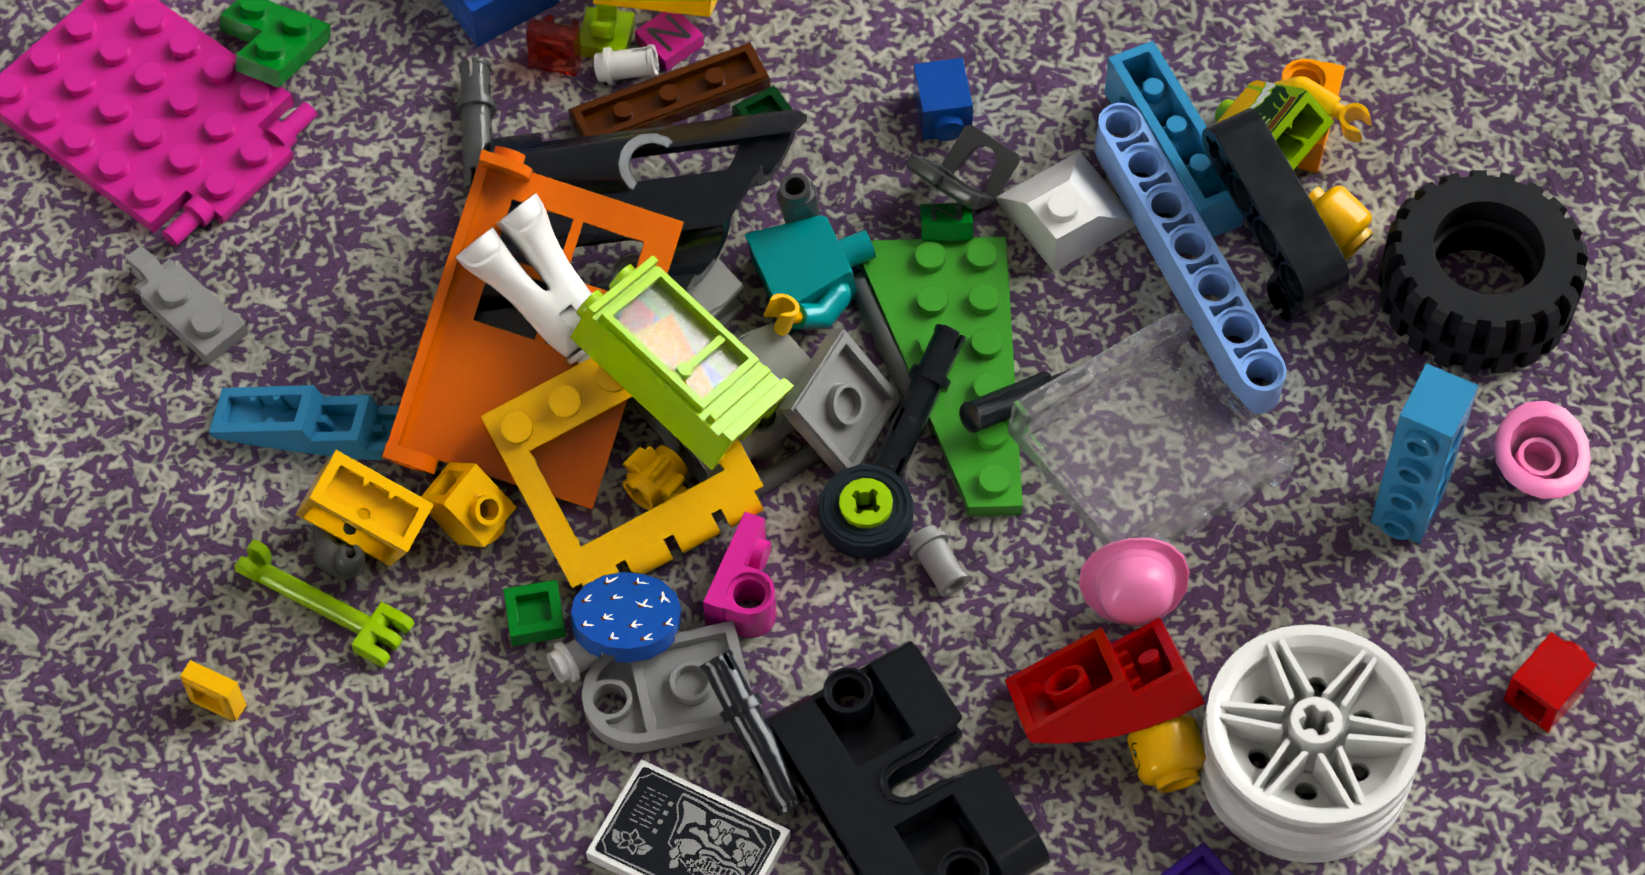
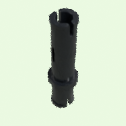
(927, 383)
(754, 732)

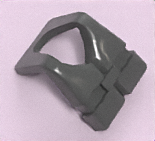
(943, 176)

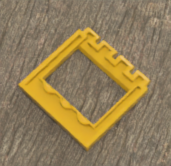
(570, 401)

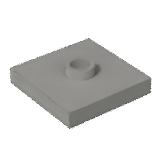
(840, 402)

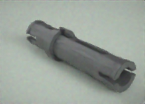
(476, 110)

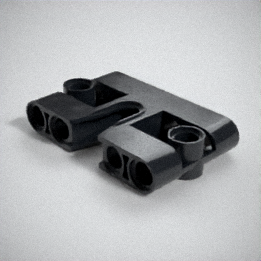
(862, 752)

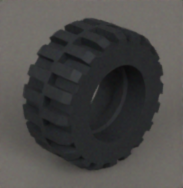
(1493, 218)

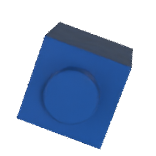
(942, 98)

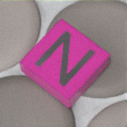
(672, 36)

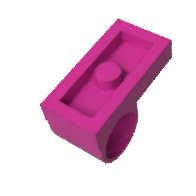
(742, 579)

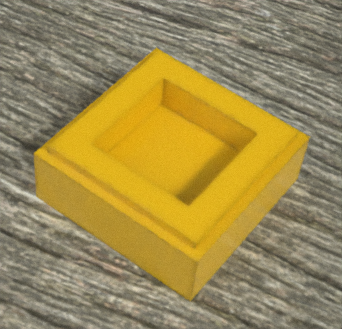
(213, 691)

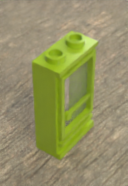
(678, 361)

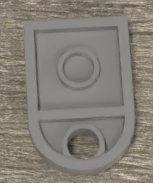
(664, 695)

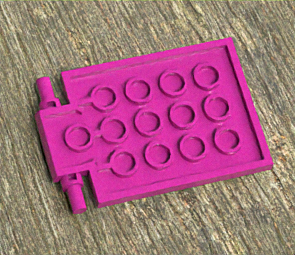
(151, 114)

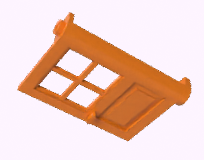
(476, 367)

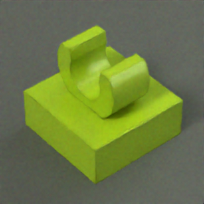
(606, 28)

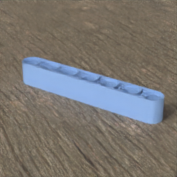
(1189, 278)

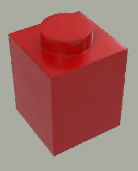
(1550, 681)

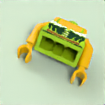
(1296, 113)

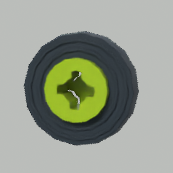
(866, 531)

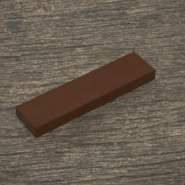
(674, 94)

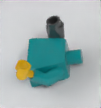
(804, 262)

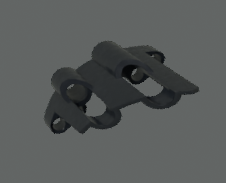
(699, 200)

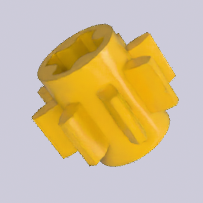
(654, 476)

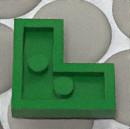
(277, 36)

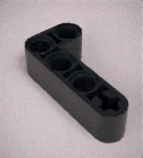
(1279, 214)

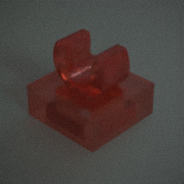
(554, 46)

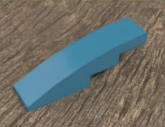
(303, 421)

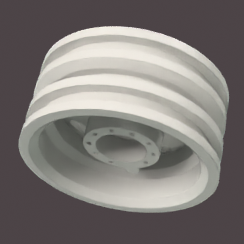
(1262, 802)

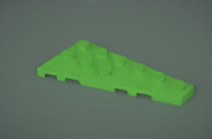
(969, 291)

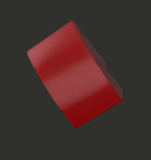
(1104, 687)

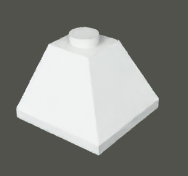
(1066, 211)

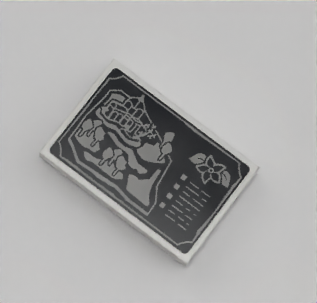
(683, 830)

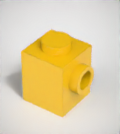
(468, 505)

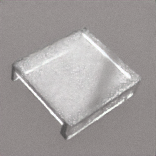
(1148, 438)

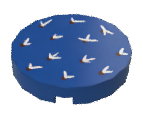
(626, 616)

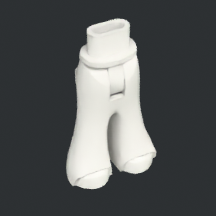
(548, 311)

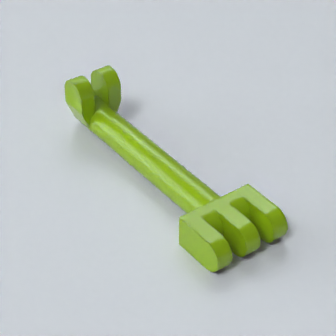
(369, 629)

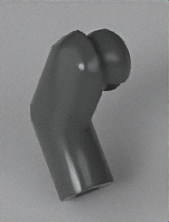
(336, 557)

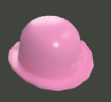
(1542, 450)
(1134, 580)

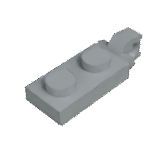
(185, 306)

